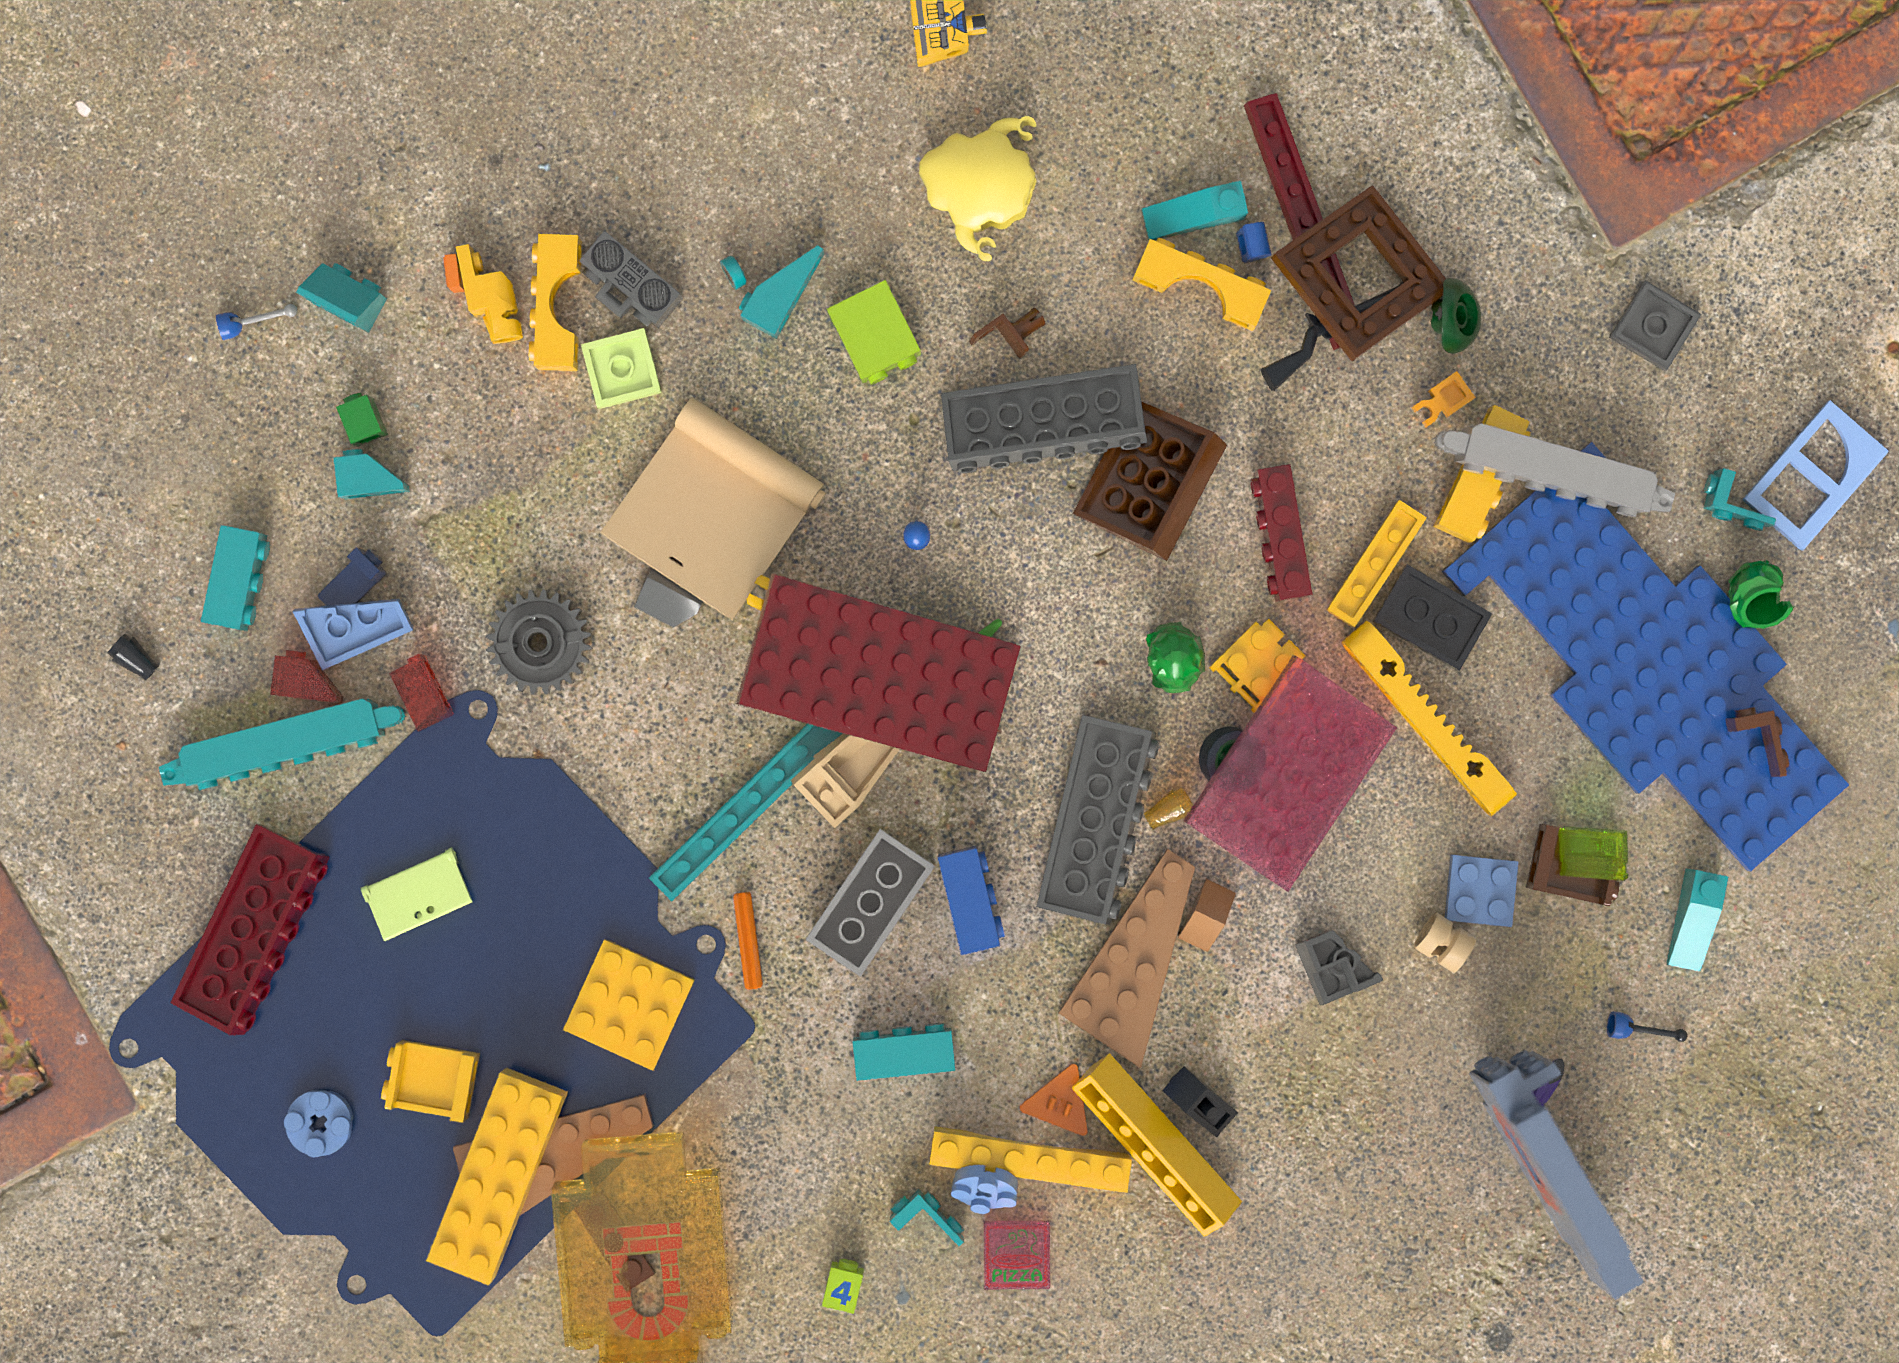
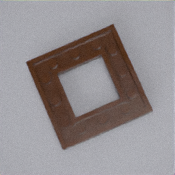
(1371, 215)

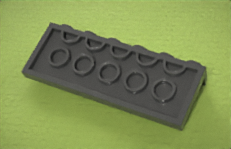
(1043, 418)
(1098, 820)

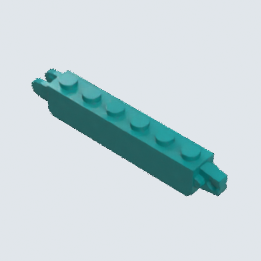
(280, 742)

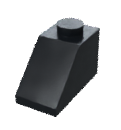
(1199, 1101)

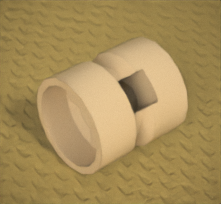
(1446, 943)

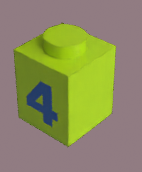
(843, 1286)

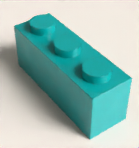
(235, 578)
(903, 1052)

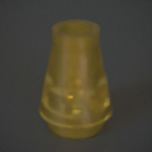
(1169, 809)

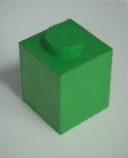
(361, 419)

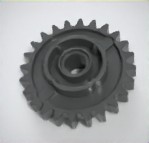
(514, 638)

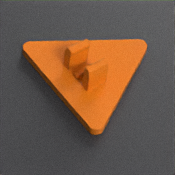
(1059, 1102)

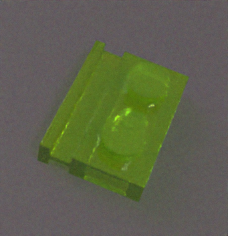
(1593, 853)

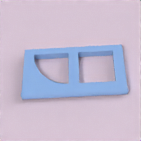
(1862, 456)

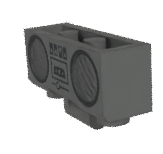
(621, 269)

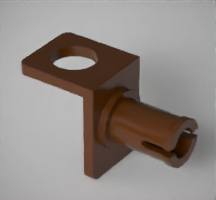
(1012, 332)

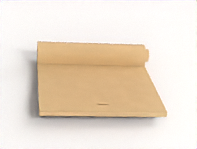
(713, 506)

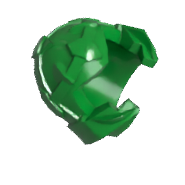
(1756, 595)
(1175, 657)

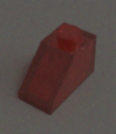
(302, 679)

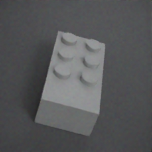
(870, 902)

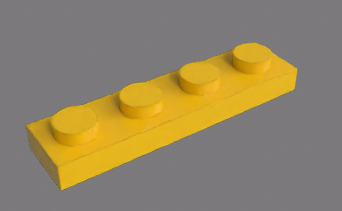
(1376, 563)

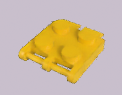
(1256, 661)

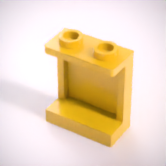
(431, 1079)

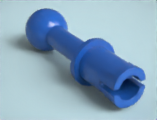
(916, 535)

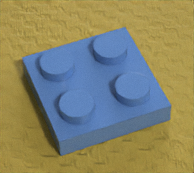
(1481, 890)

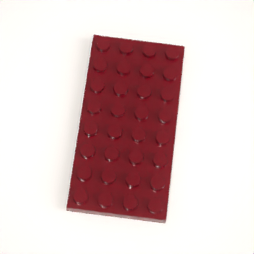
(877, 673)

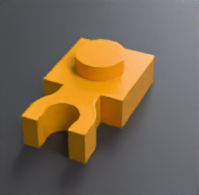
(1446, 397)

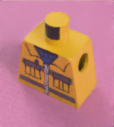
(942, 29)

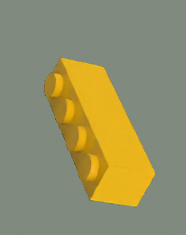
(1473, 493)

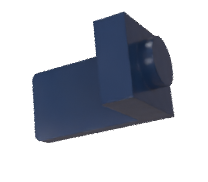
(355, 579)

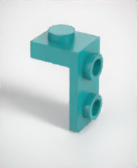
(1718, 490)
(906, 1209)

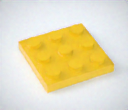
(629, 1004)

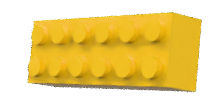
(497, 1176)

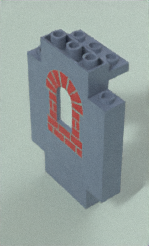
(1553, 1167)

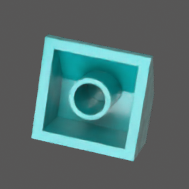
(343, 296)

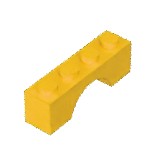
(556, 261)
(1240, 298)

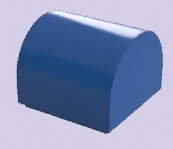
(1253, 242)

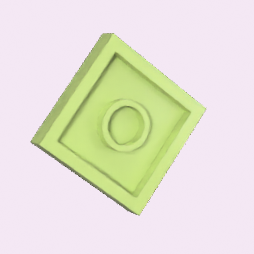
(621, 368)

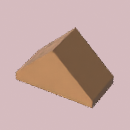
(1207, 915)

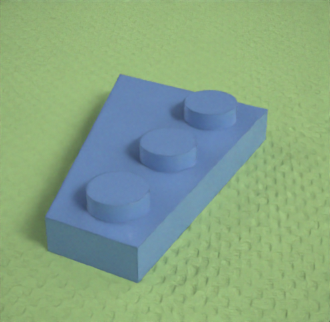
(351, 628)

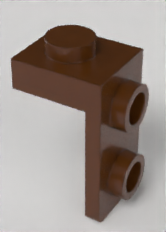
(1771, 730)

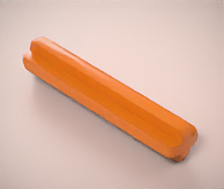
(747, 940)

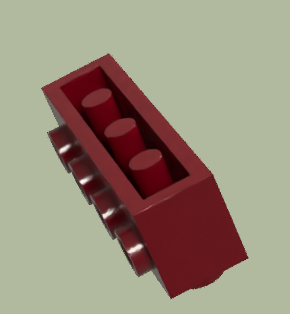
(1282, 533)

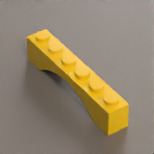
(1032, 1161)

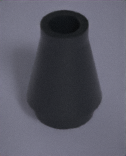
(131, 656)

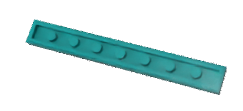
(740, 810)

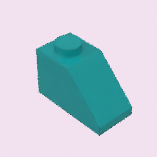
(363, 476)

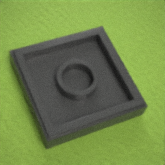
(1655, 325)

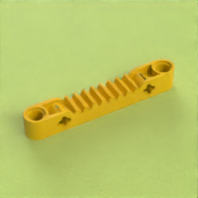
(1488, 786)

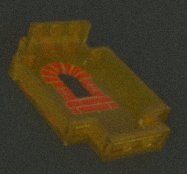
(639, 1203)

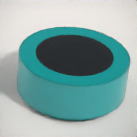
(733, 272)

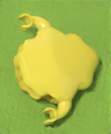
(980, 181)

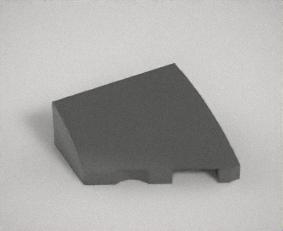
(1334, 968)

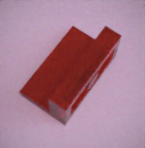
(421, 692)

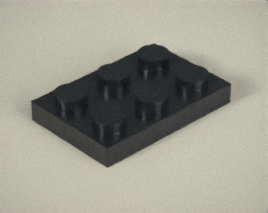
(1432, 617)

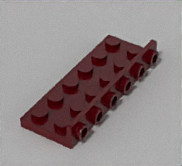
(250, 931)

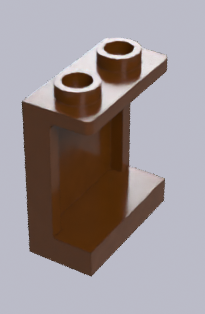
(1546, 868)

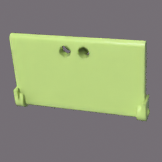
(415, 890)

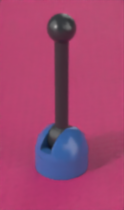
(1622, 1026)

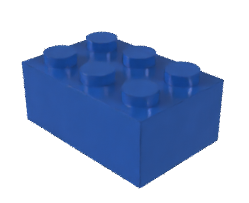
(970, 899)

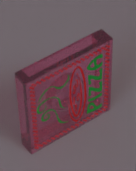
(1016, 1255)

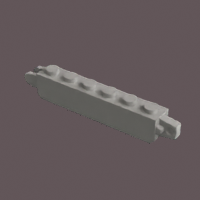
(1557, 468)

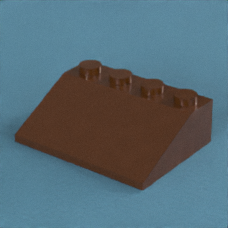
(1152, 489)

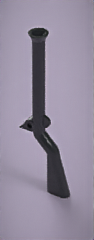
(1281, 370)

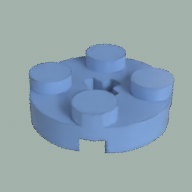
(338, 1124)
(984, 1189)

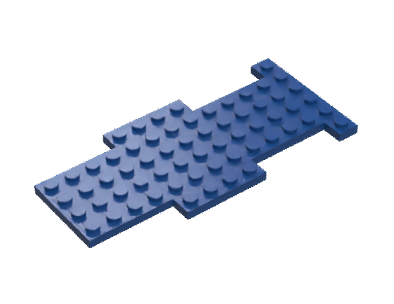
(1654, 668)

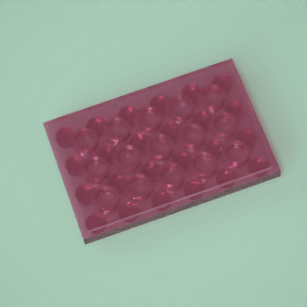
(1290, 773)

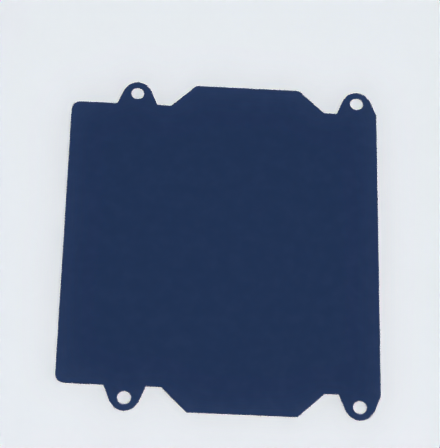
(482, 979)

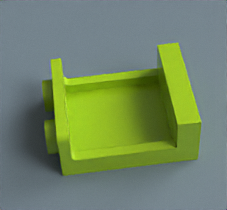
(874, 333)

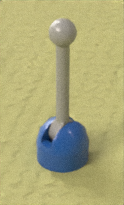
(231, 324)

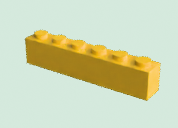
(1157, 1145)

